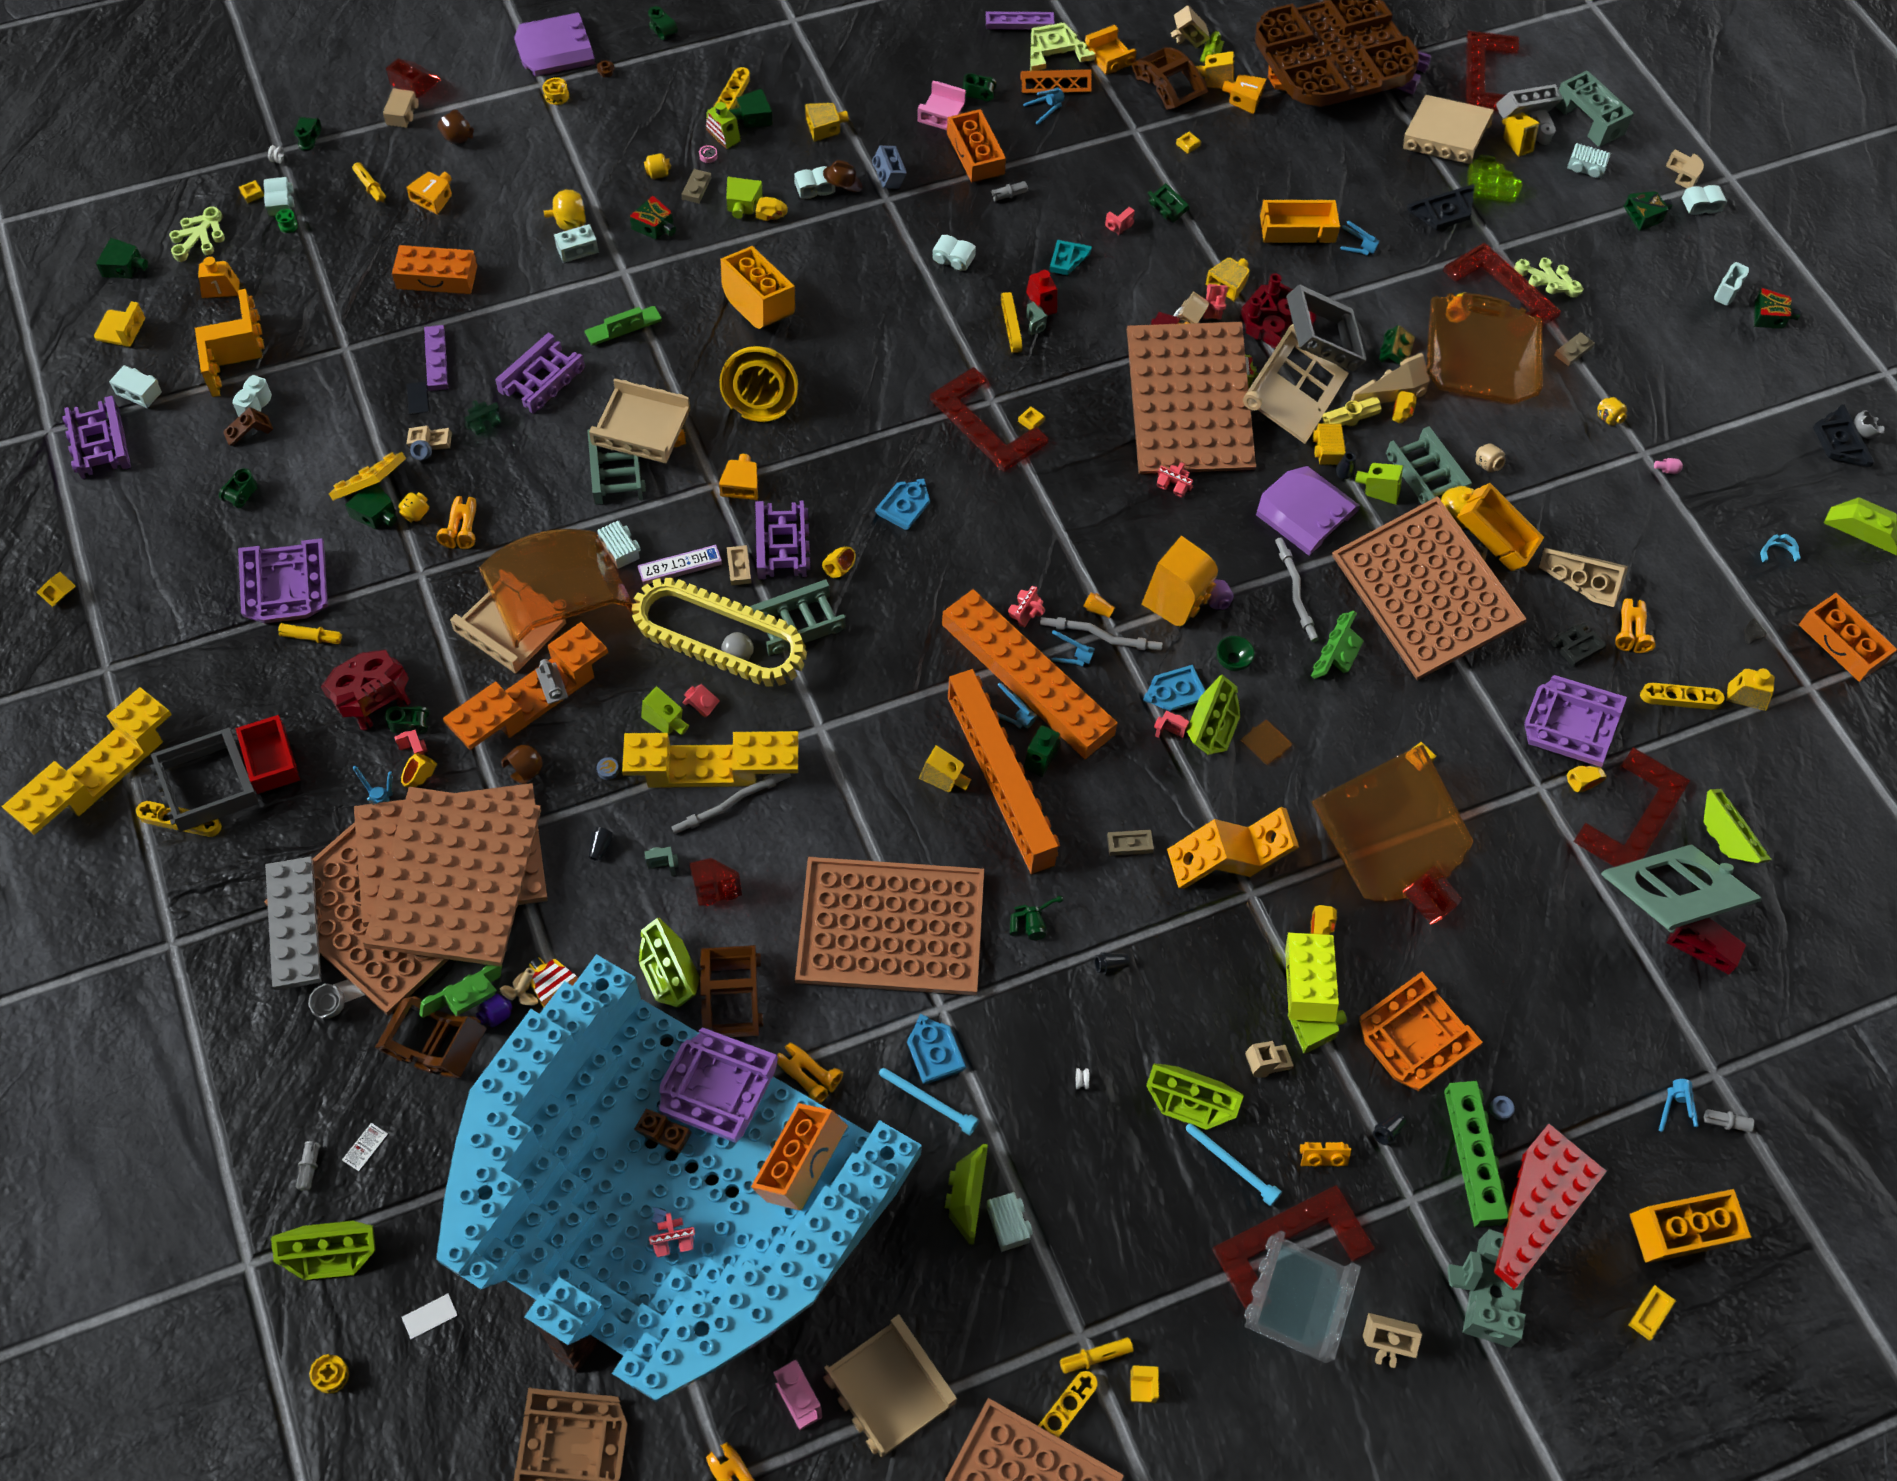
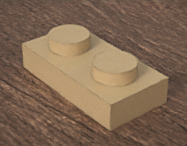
(739, 565)

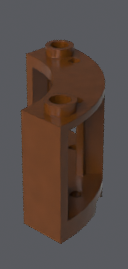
(1164, 63)
(730, 959)
(458, 1052)

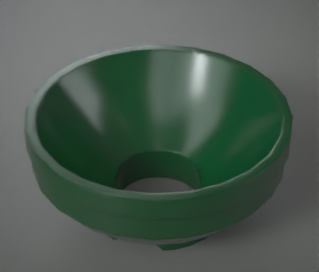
(1235, 646)

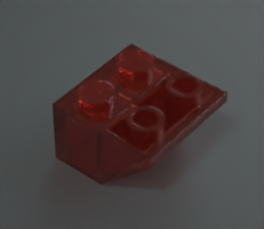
(411, 77)
(714, 881)
(1433, 895)

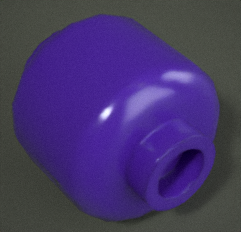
(494, 1010)

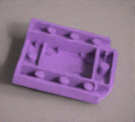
(554, 44)
(1305, 508)
(283, 581)
(1574, 719)
(716, 1084)

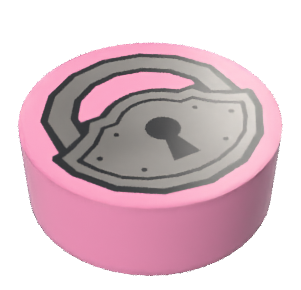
(708, 154)

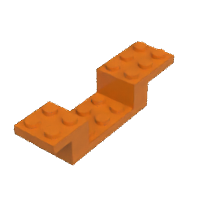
(525, 700)

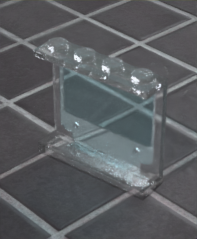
(1301, 1298)

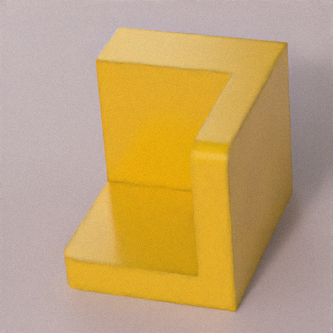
(56, 588)
(1144, 1384)

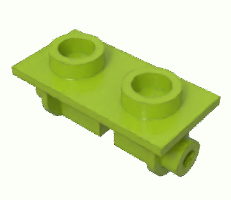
(1212, 46)

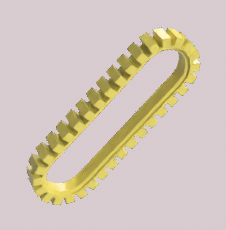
(712, 655)

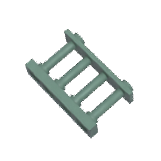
(1439, 455)
(599, 474)
(800, 599)

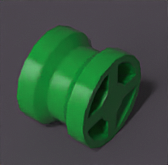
(286, 220)

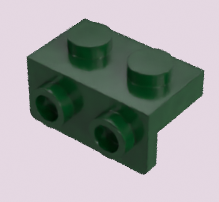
(1169, 203)
(1397, 345)

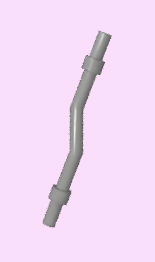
(1306, 621)
(1061, 623)
(693, 821)

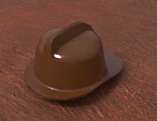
(843, 175)

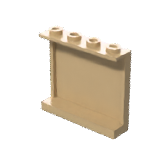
(1447, 129)
(641, 421)
(487, 631)
(890, 1387)

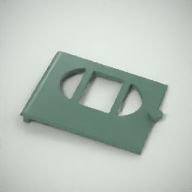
(1675, 910)

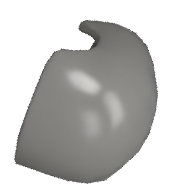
(1867, 425)
(738, 645)
(326, 1001)

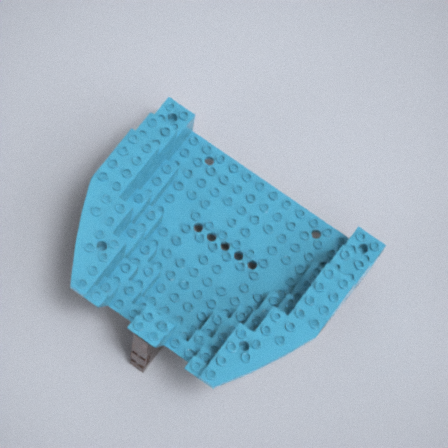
(564, 1192)

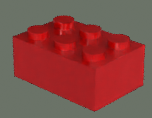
(267, 754)

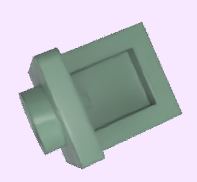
(1036, 317)
(661, 857)
(1467, 1275)

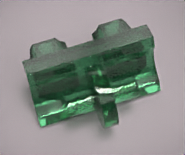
(481, 413)

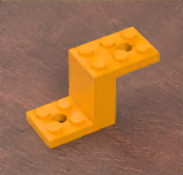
(229, 342)
(1232, 848)

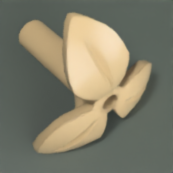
(521, 984)

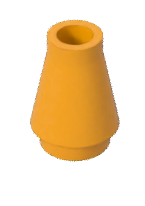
(1098, 605)

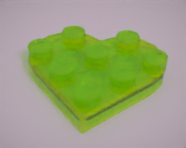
(1492, 180)

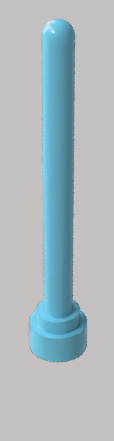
(966, 1122)
(1268, 1192)

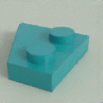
(1068, 256)

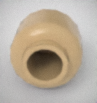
(1490, 458)

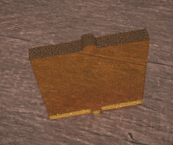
(1266, 742)

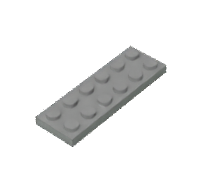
(293, 923)

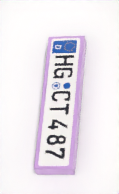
(680, 564)

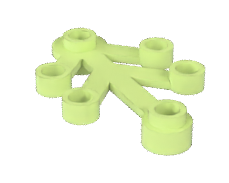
(210, 216)
(1567, 285)

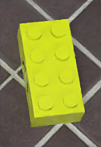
(1311, 977)

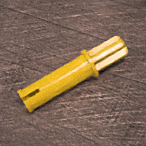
(372, 186)
(318, 635)
(1096, 1355)

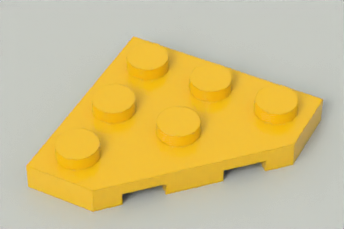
(367, 476)

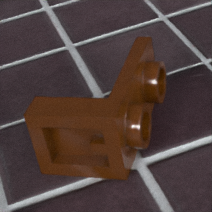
(244, 423)

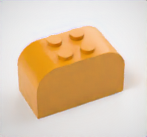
(757, 288)
(1181, 582)
(1689, 1226)

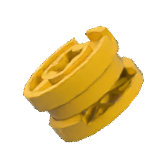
(555, 90)
(329, 1373)

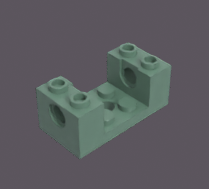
(1609, 114)
(1493, 1317)

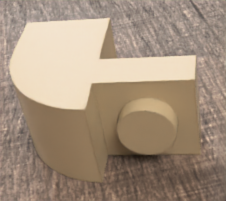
(1687, 167)
(1193, 308)
(1267, 1059)

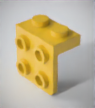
(120, 326)

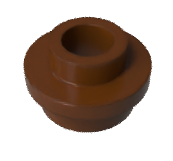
(605, 68)

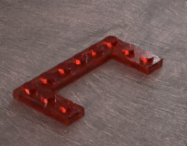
(1475, 65)
(1485, 257)
(1004, 456)
(1670, 786)
(1326, 1205)

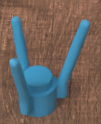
(1053, 98)
(1369, 242)
(1083, 652)
(1025, 715)
(376, 794)
(1683, 1093)

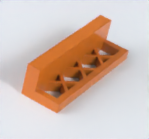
(1056, 75)

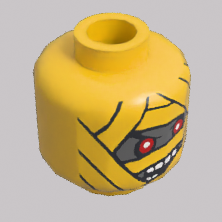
(1612, 411)

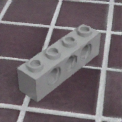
(1529, 100)

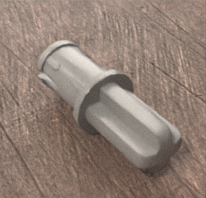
(1009, 191)
(1729, 1120)
(307, 1166)

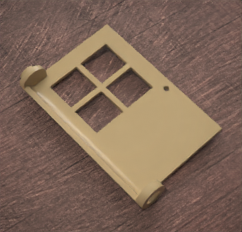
(1284, 401)

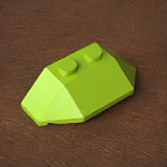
(1866, 523)
(1215, 717)
(1731, 830)
(667, 964)
(1192, 1096)
(966, 1192)
(324, 1249)

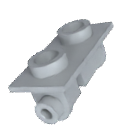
(551, 681)

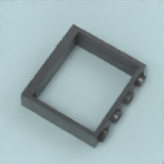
(1303, 300)
(192, 750)

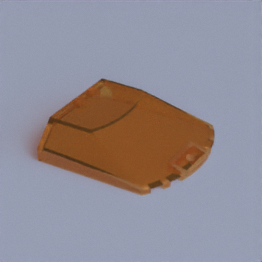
(1484, 348)
(551, 579)
(1394, 825)

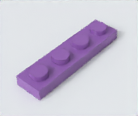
(1018, 20)
(436, 358)

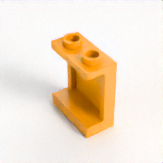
(1109, 50)

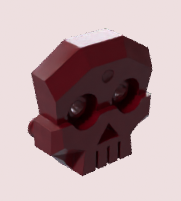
(1268, 309)
(366, 685)

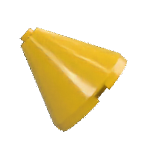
(758, 383)

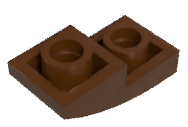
(662, 1131)

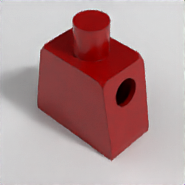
(1042, 287)

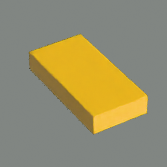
(1652, 1312)

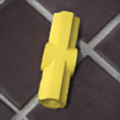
(1353, 412)

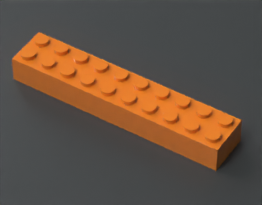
(1029, 674)
(1003, 772)

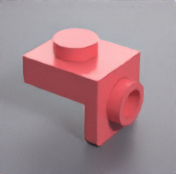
(1120, 223)
(701, 699)
(1173, 723)
(410, 739)

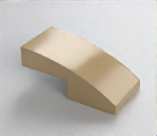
(436, 438)

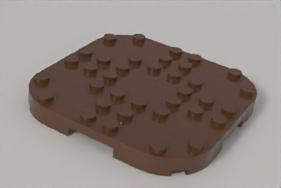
(1335, 50)

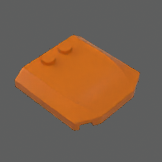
(1416, 1034)

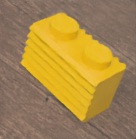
(1329, 443)

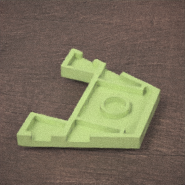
(1054, 40)

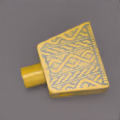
(1218, 69)
(824, 120)
(1231, 274)
(1751, 688)
(944, 771)

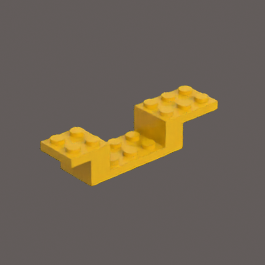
(709, 764)
(97, 770)

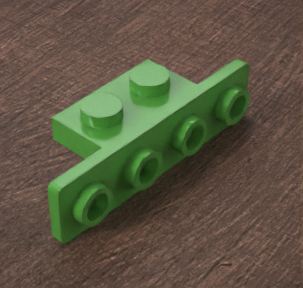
(622, 324)
(1341, 647)
(465, 994)

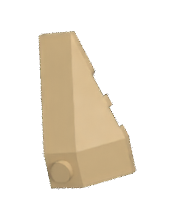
(1408, 377)
(1592, 577)

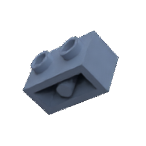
(889, 167)

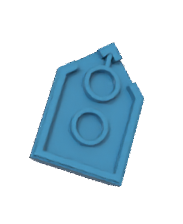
(904, 503)
(1175, 689)
(934, 1050)

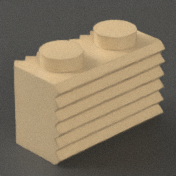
(400, 107)

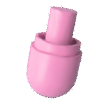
(1669, 465)

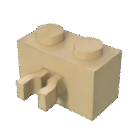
(1190, 27)
(1391, 1336)

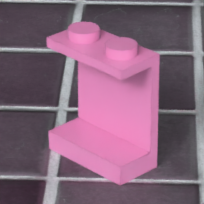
(942, 103)
(798, 1395)

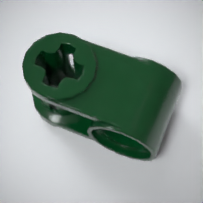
(661, 23)
(977, 86)
(307, 132)
(239, 488)
(409, 719)

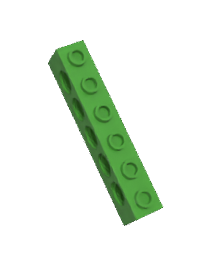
(1482, 1212)

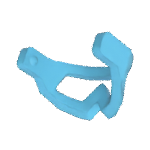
(1793, 549)

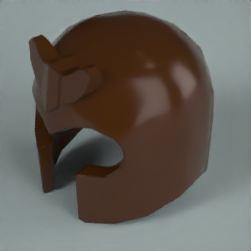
(455, 127)
(525, 761)

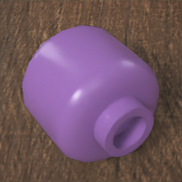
(1221, 595)

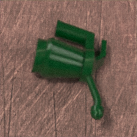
(1034, 923)

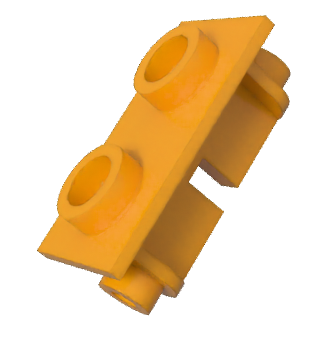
(1332, 1155)

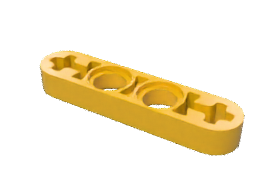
(734, 80)
(1011, 322)
(1682, 698)
(160, 810)
(1061, 1412)

